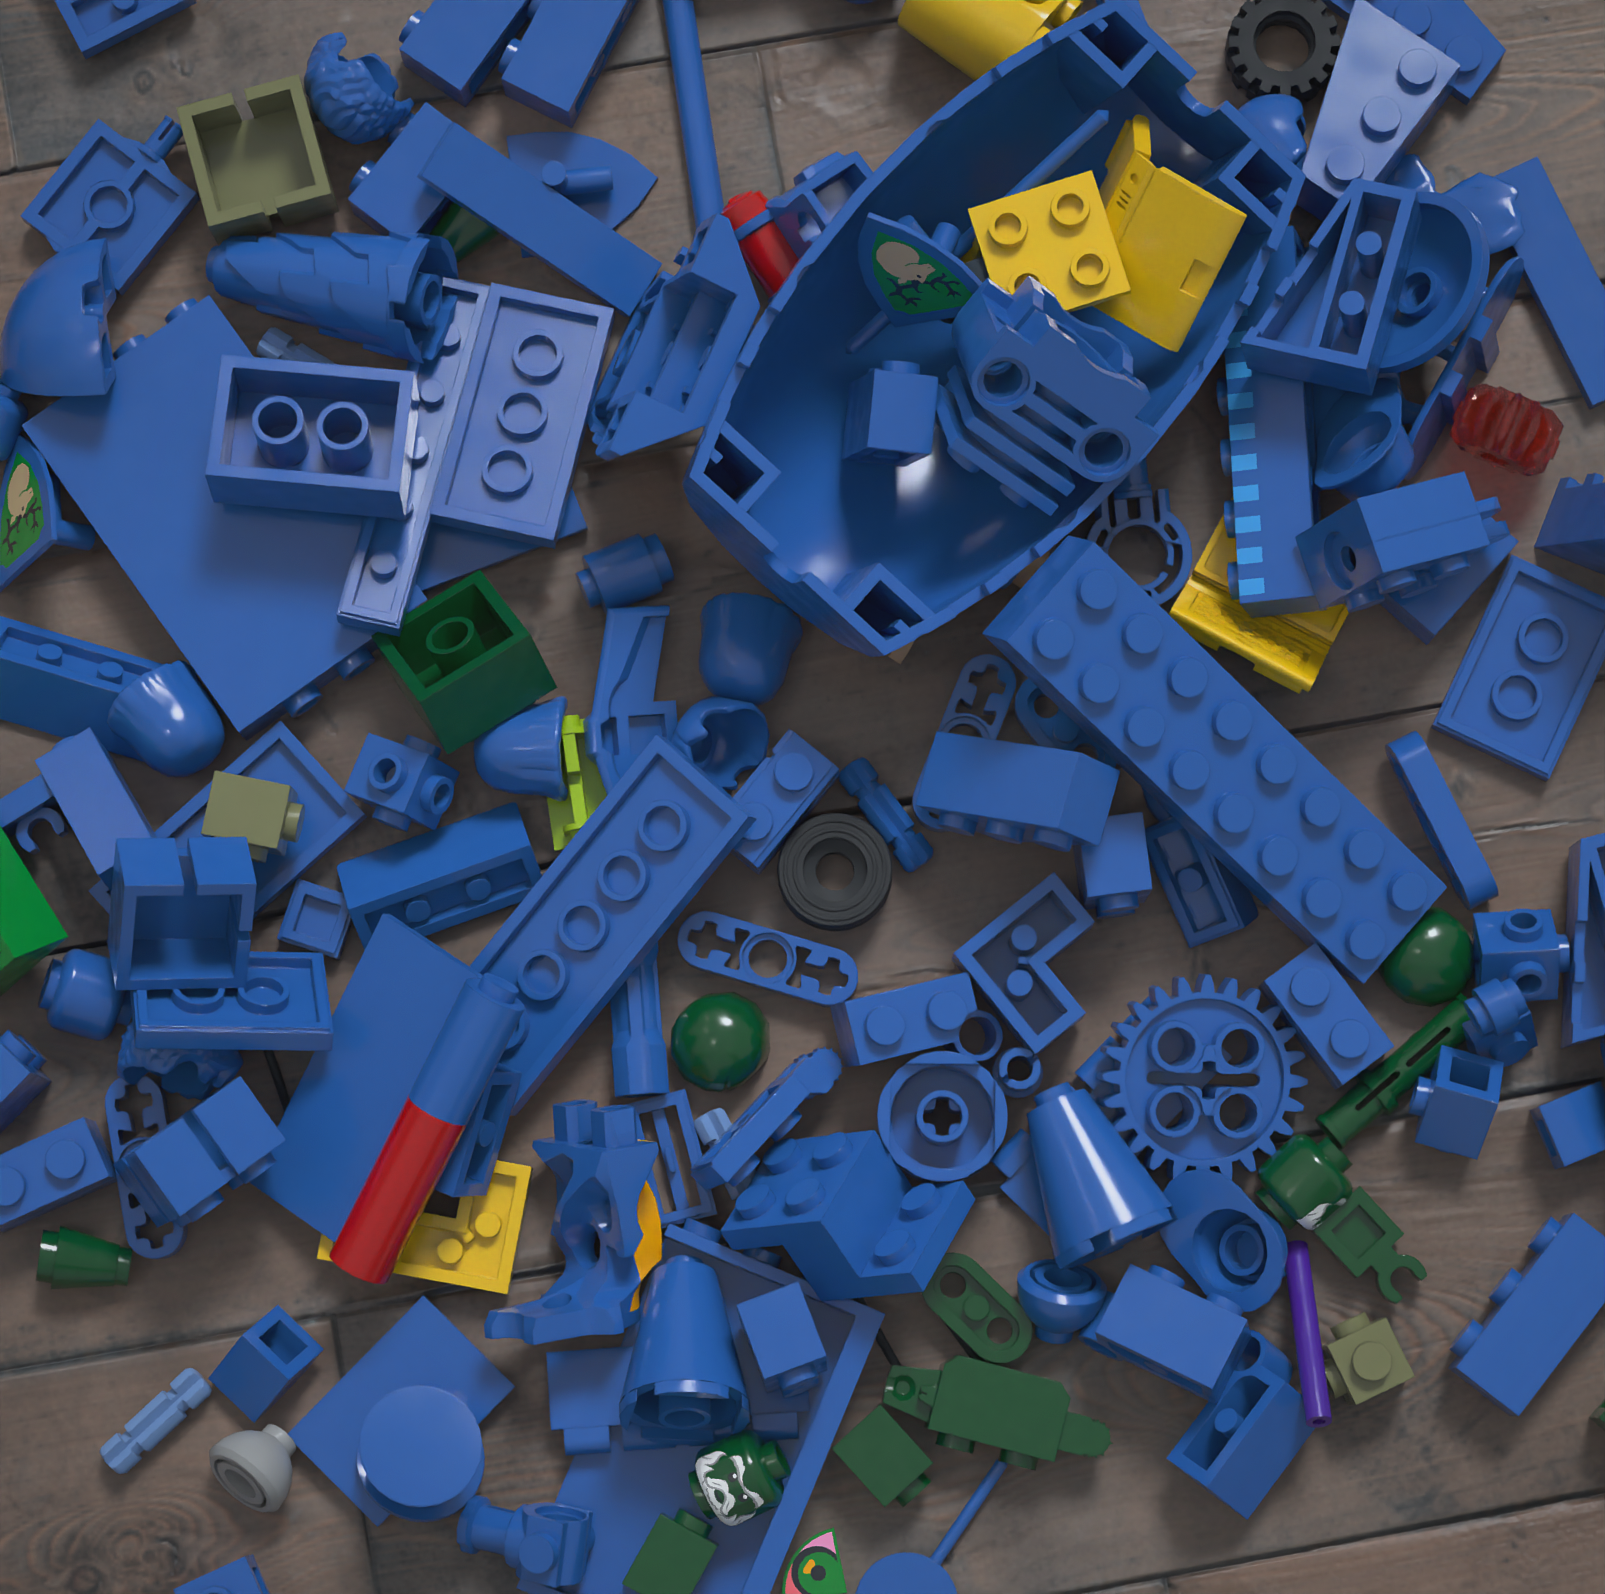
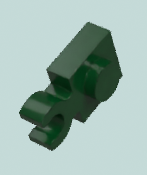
(1362, 1237)

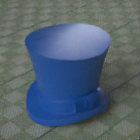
(420, 1454)

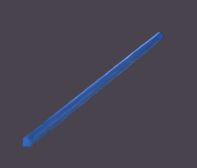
(1030, 181)

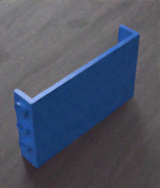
(232, 583)
(636, 1486)

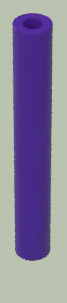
(1307, 1335)

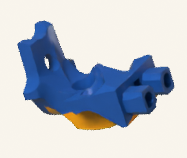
(599, 1192)

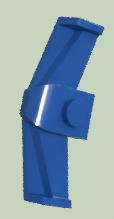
(623, 704)

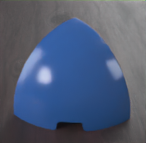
(58, 326)

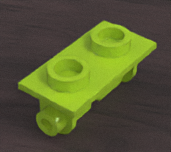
(581, 780)

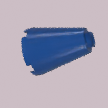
(1090, 1180)
(684, 1360)

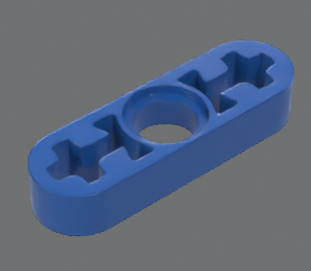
(966, 693)
(1441, 820)
(717, 959)
(122, 1121)

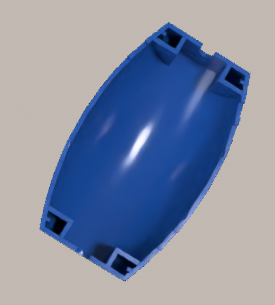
(906, 548)

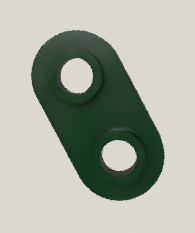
(976, 1307)

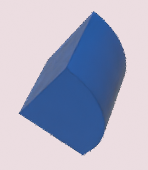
(1573, 1125)
(265, 1363)

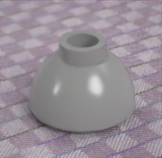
(255, 1466)

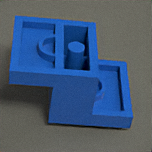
(848, 1216)

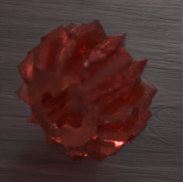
(1506, 430)

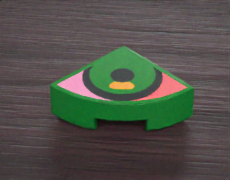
(816, 1567)

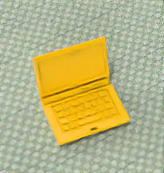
(1166, 236)
(1280, 646)

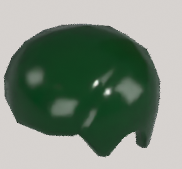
(1430, 961)
(720, 1041)

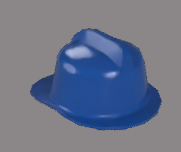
(1364, 443)
(1225, 1239)

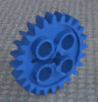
(1203, 1021)

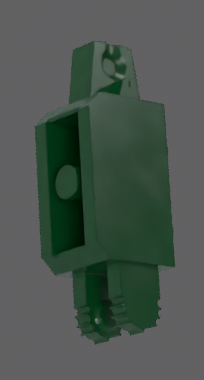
(995, 1407)

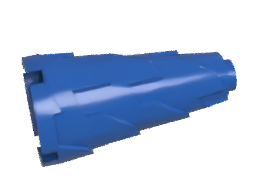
(346, 285)

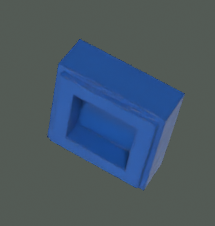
(316, 920)

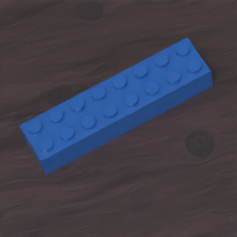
(1214, 757)

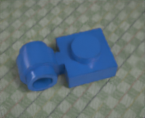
(1499, 1022)

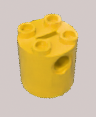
(983, 32)

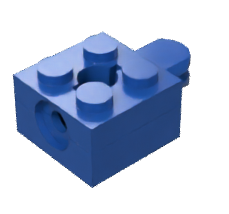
(1397, 542)

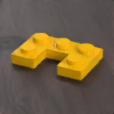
(474, 1247)

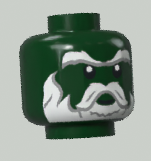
(1305, 1181)
(739, 1477)

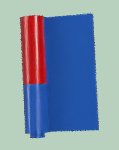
(390, 1097)

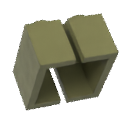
(257, 164)

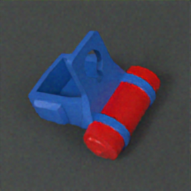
(781, 229)

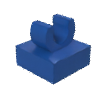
(26, 808)

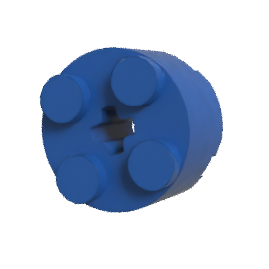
(968, 1091)

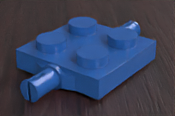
(116, 193)

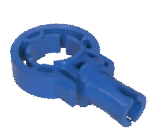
(1137, 488)

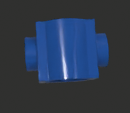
(539, 1540)

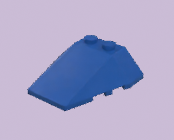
(677, 346)

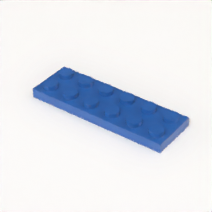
(608, 903)

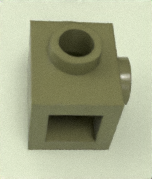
(255, 810)
(1364, 1359)

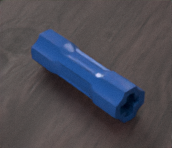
(638, 1040)

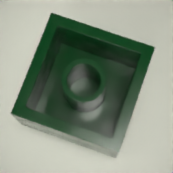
(465, 662)

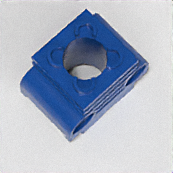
(1040, 396)

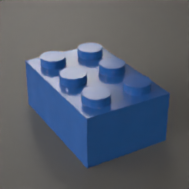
(312, 436)

